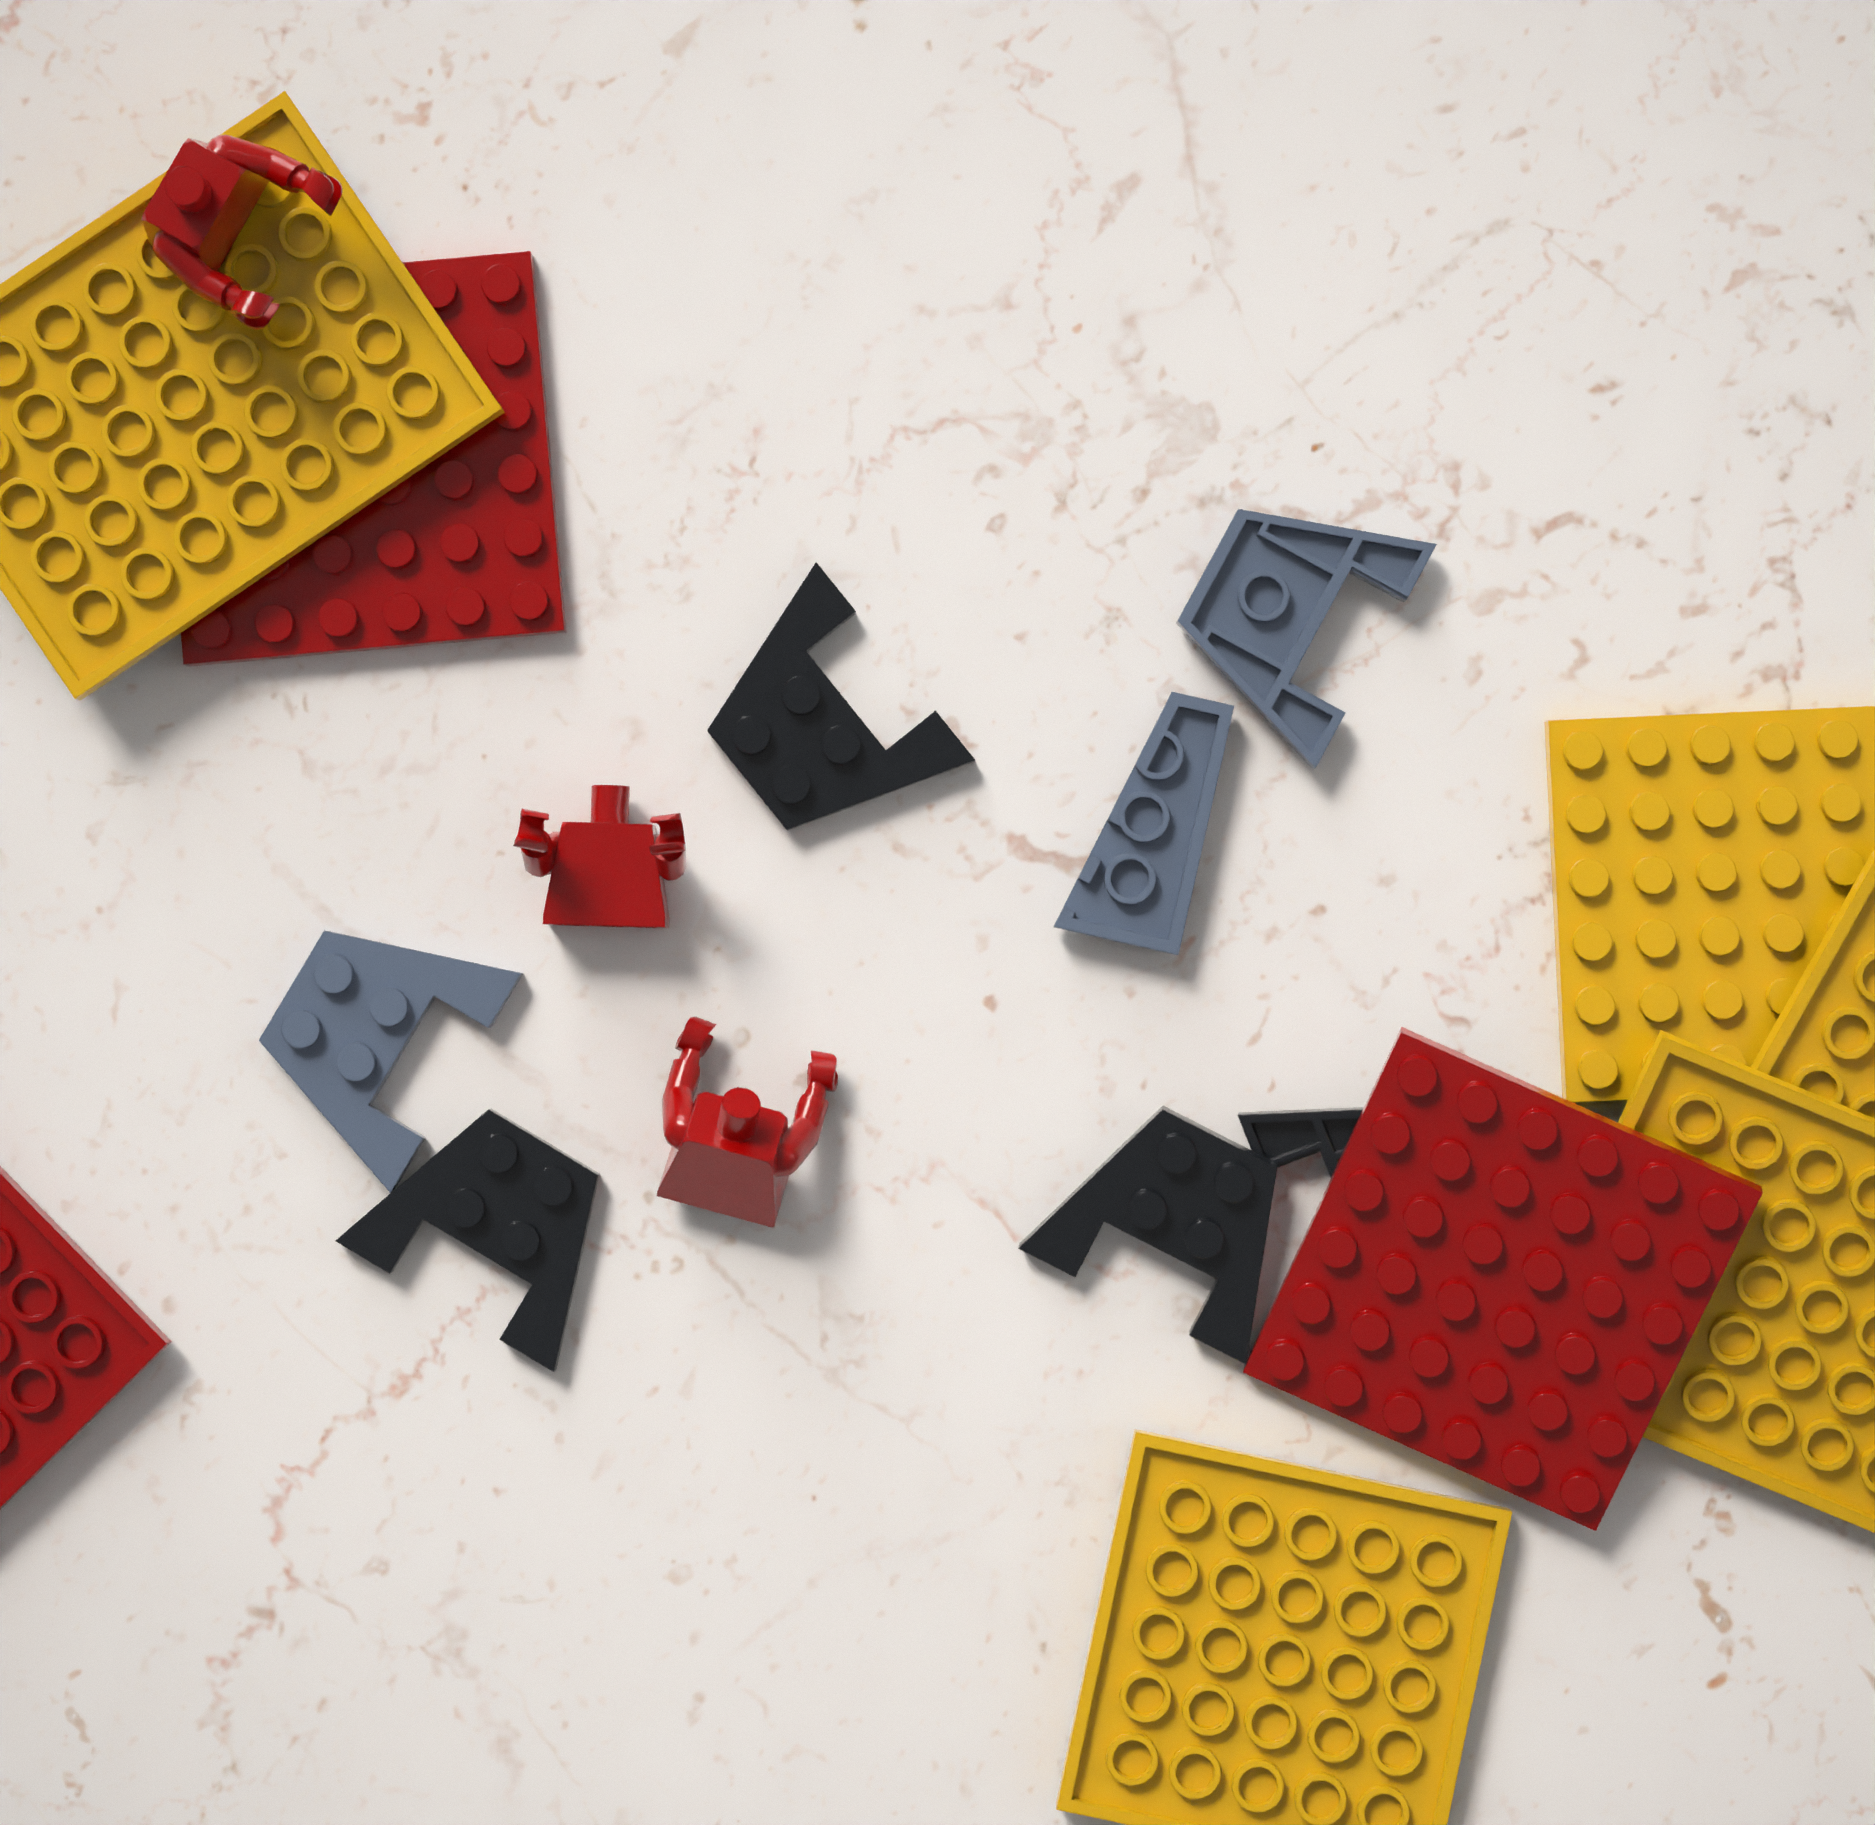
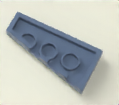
(1151, 846)

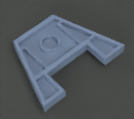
(1267, 600)
(352, 1022)

